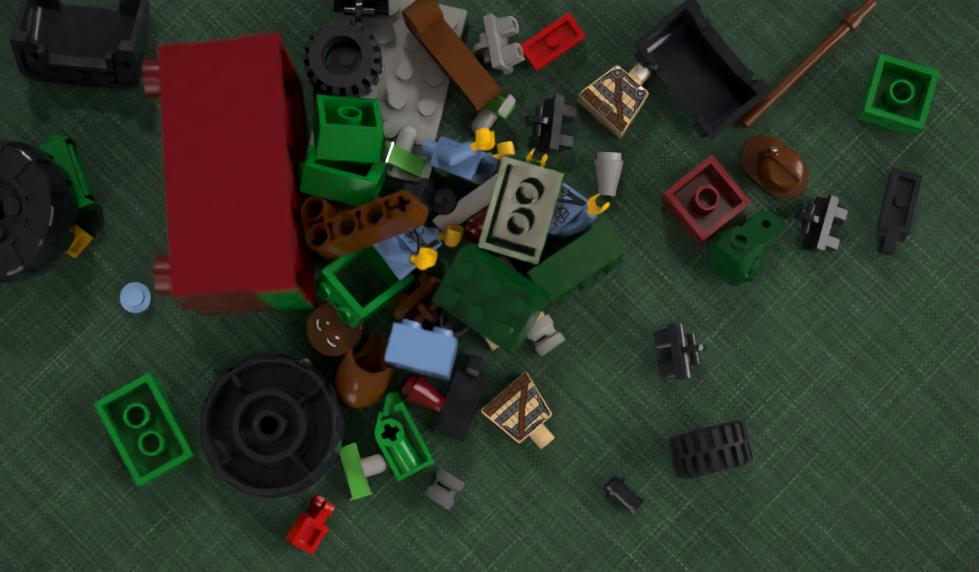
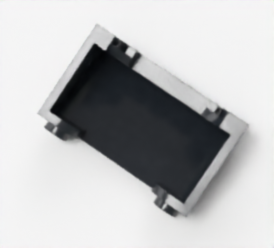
(81, 43)
(700, 70)

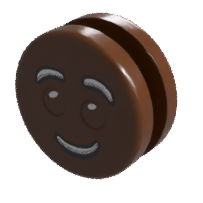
(330, 334)

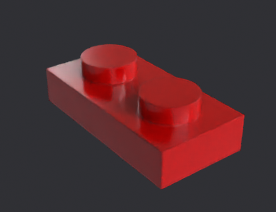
(552, 42)

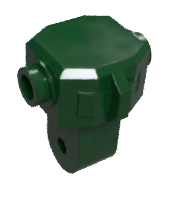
(739, 251)

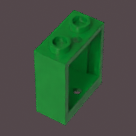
(341, 180)
(347, 307)

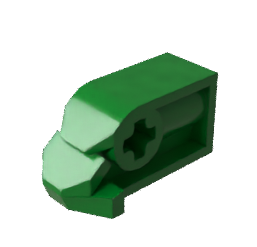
(406, 451)

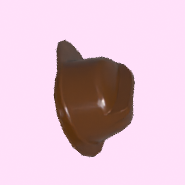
(774, 166)

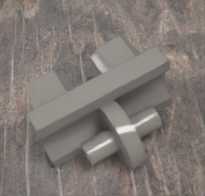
(494, 43)

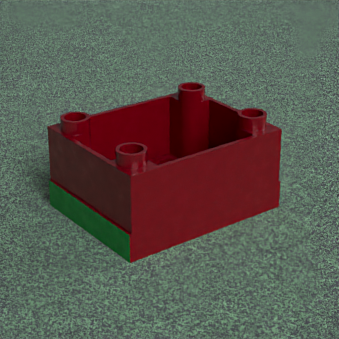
(232, 176)

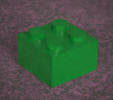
(897, 95)
(347, 129)

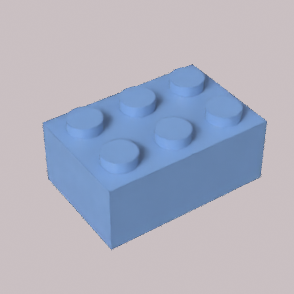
(422, 350)

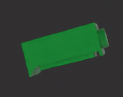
(67, 155)

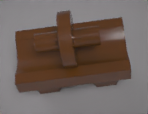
(418, 305)

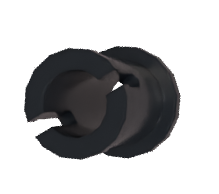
(623, 494)

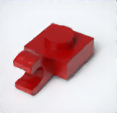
(310, 528)

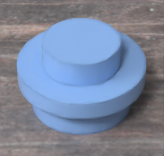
(135, 297)

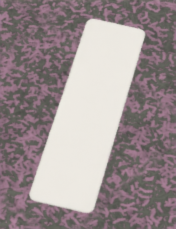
(468, 205)

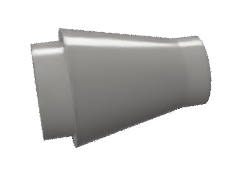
(608, 171)

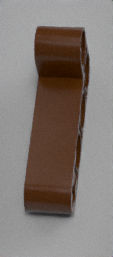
(448, 51)
(399, 212)

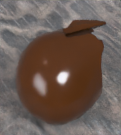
(362, 380)

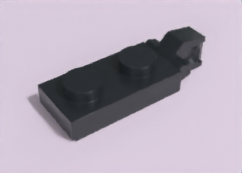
(897, 209)
(461, 400)

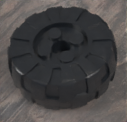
(35, 211)
(307, 431)

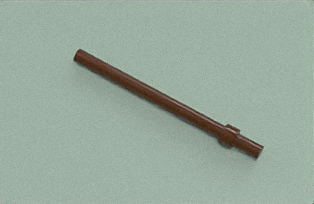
(849, 23)

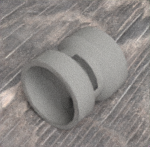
(542, 328)

